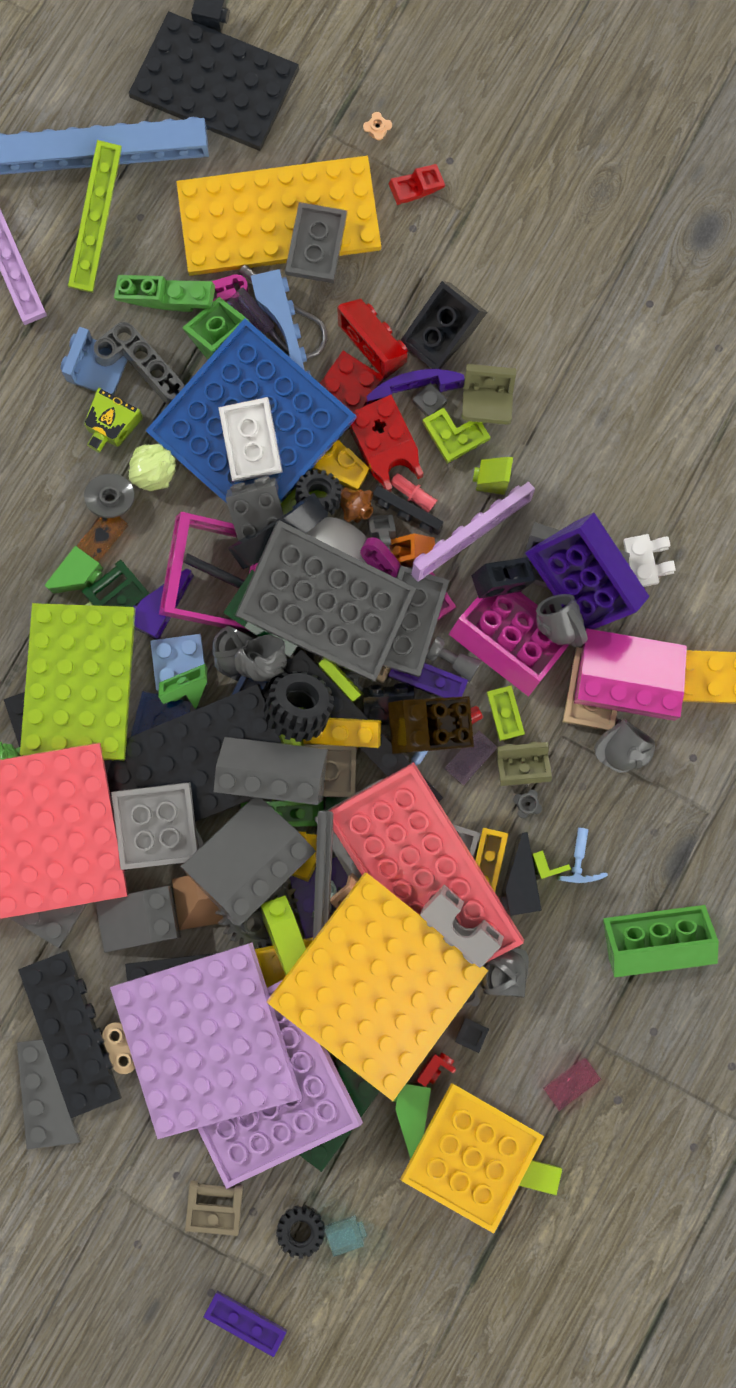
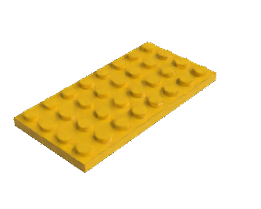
(253, 213)

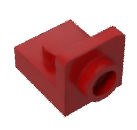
(431, 1072)

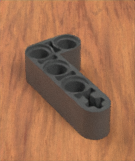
(143, 366)

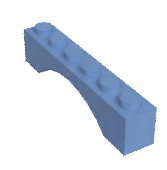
(272, 299)

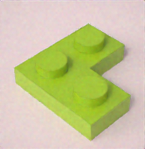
(451, 440)

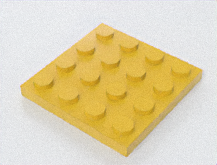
(472, 1158)

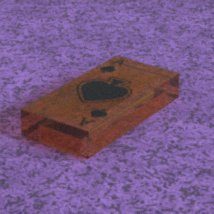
(102, 536)

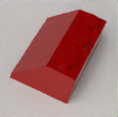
(372, 337)

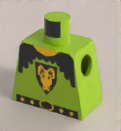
(110, 420)

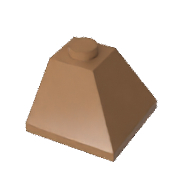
(193, 905)

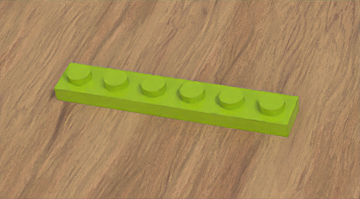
(95, 216)

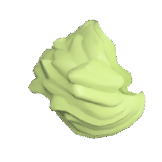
(152, 467)

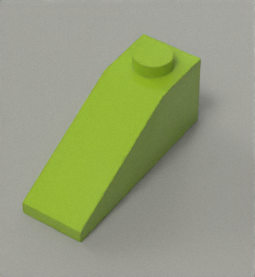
(283, 931)

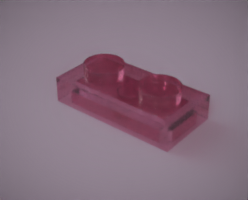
(571, 1083)

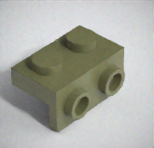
(523, 763)

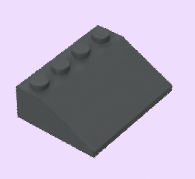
(248, 860)

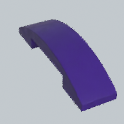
(445, 380)

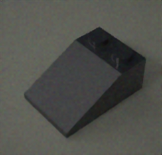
(443, 325)
(520, 884)

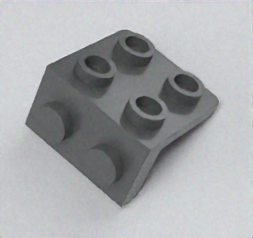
(254, 505)

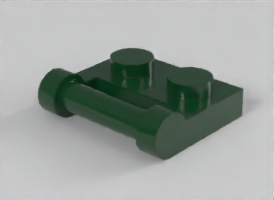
(125, 595)

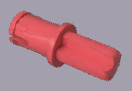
(414, 492)

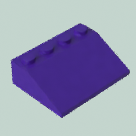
(592, 569)

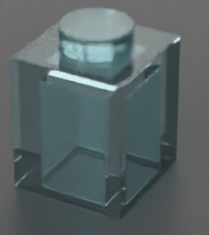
(345, 1235)

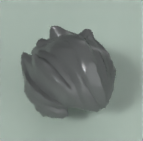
(261, 658)

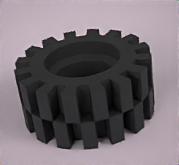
(323, 483)
(306, 1247)

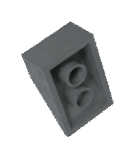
(138, 919)

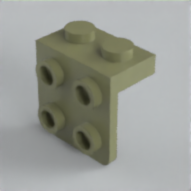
(488, 394)

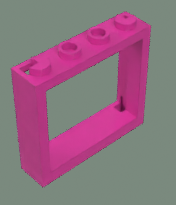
(174, 567)

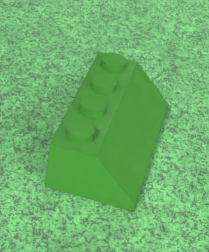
(660, 941)

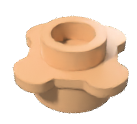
(374, 132)

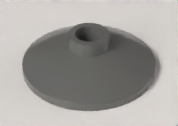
(107, 487)

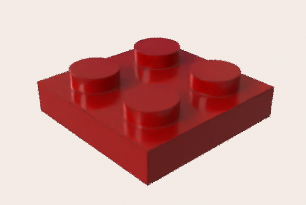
(351, 381)

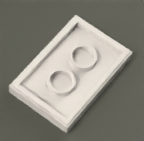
(250, 439)

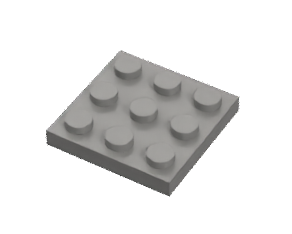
(155, 825)

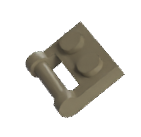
(214, 1217)

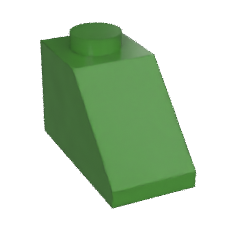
(75, 573)

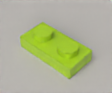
(505, 713)

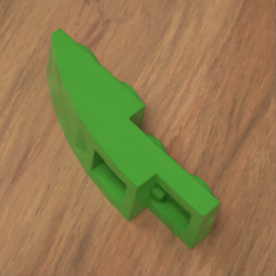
(164, 294)

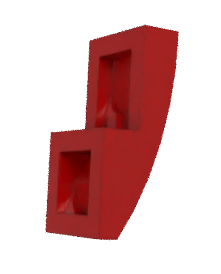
(416, 185)

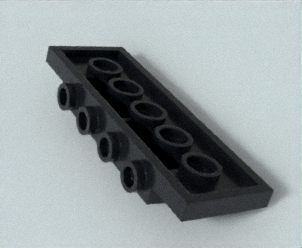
(70, 1033)

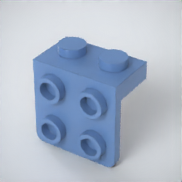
(83, 370)

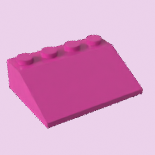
(507, 639)
(632, 675)

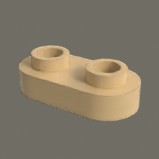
(118, 1048)

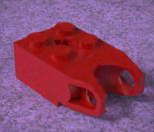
(388, 448)

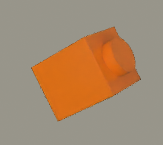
(409, 547)

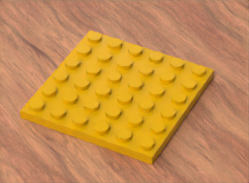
(377, 986)

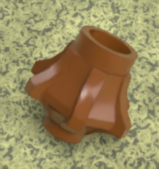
(356, 504)

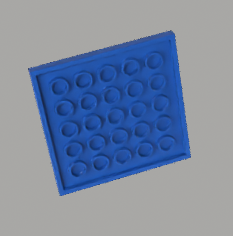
(244, 370)

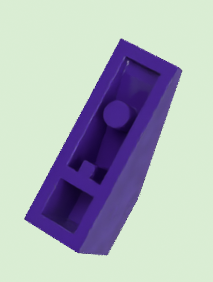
(147, 612)

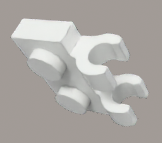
(642, 558)

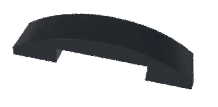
(303, 517)

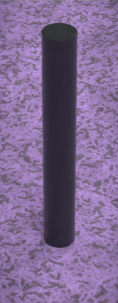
(213, 570)

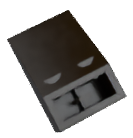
(430, 724)

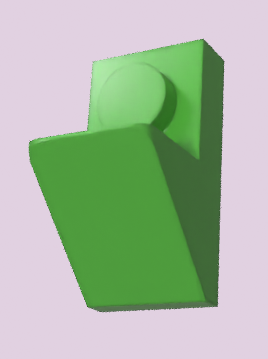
(187, 683)

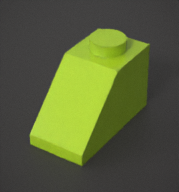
(493, 475)

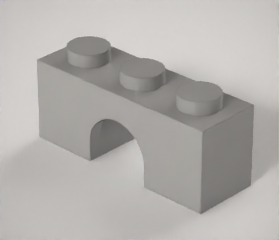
(475, 943)

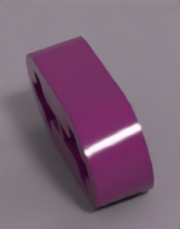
(381, 558)

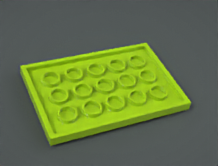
(78, 678)

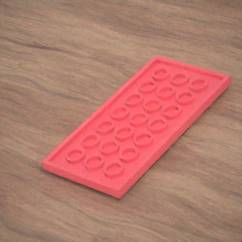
(413, 850)

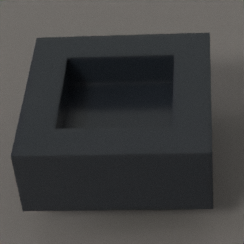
(471, 1035)

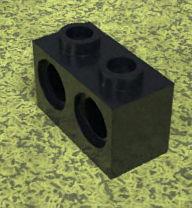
(503, 577)

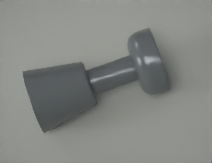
(462, 664)

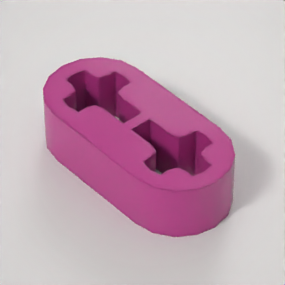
(225, 286)

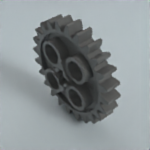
(259, 933)

